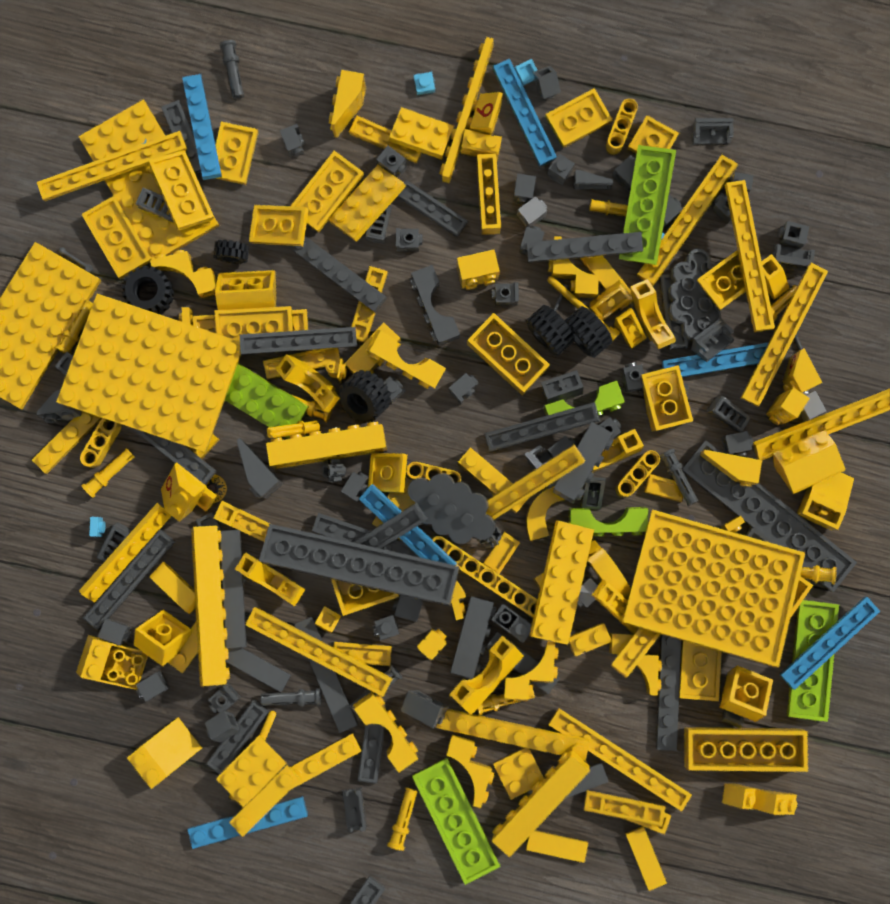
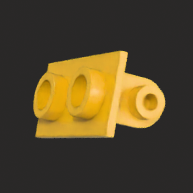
(337, 370)

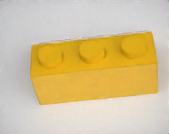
(246, 290)
(808, 462)
(357, 597)

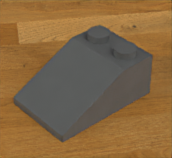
(258, 474)

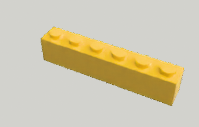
(540, 803)

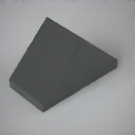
(593, 493)

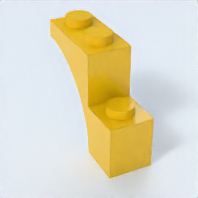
(181, 263)
(583, 285)
(648, 665)
(519, 688)
(462, 750)
(763, 800)

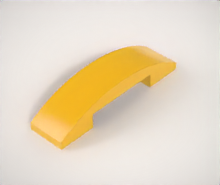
(242, 521)

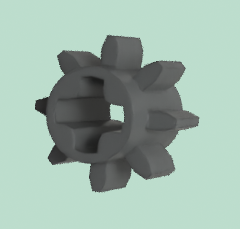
(333, 470)
(493, 540)

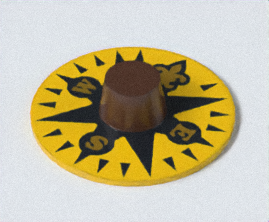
(218, 487)

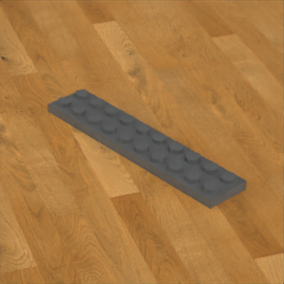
(769, 516)
(359, 564)

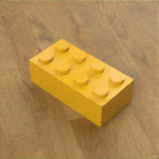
(508, 354)

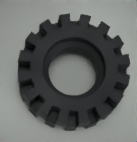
(231, 251)

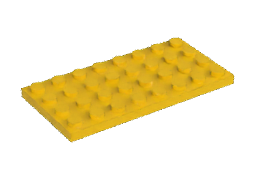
(125, 132)
(33, 317)

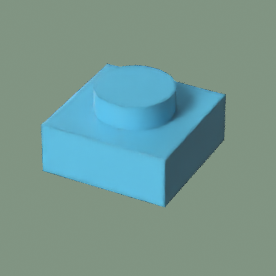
(525, 71)
(424, 83)
(97, 526)

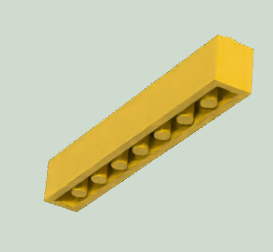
(209, 605)

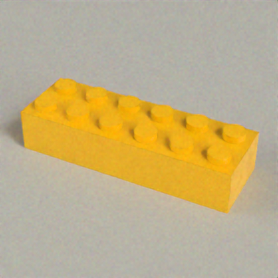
(326, 446)
(745, 749)

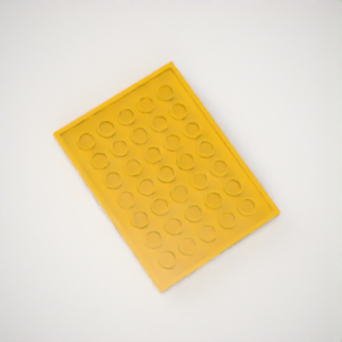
(150, 373)
(714, 588)

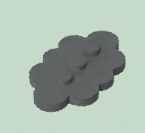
(690, 302)
(452, 508)

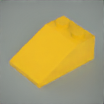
(724, 281)
(665, 398)
(164, 753)

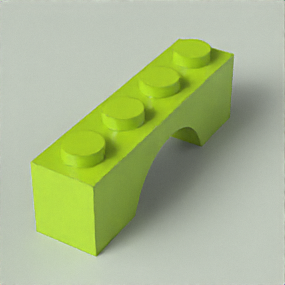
(607, 397)
(632, 520)

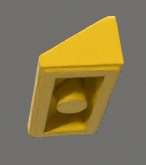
(610, 300)

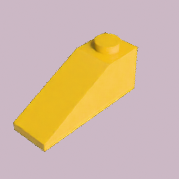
(736, 467)

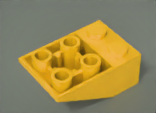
(347, 101)
(827, 501)
(111, 663)

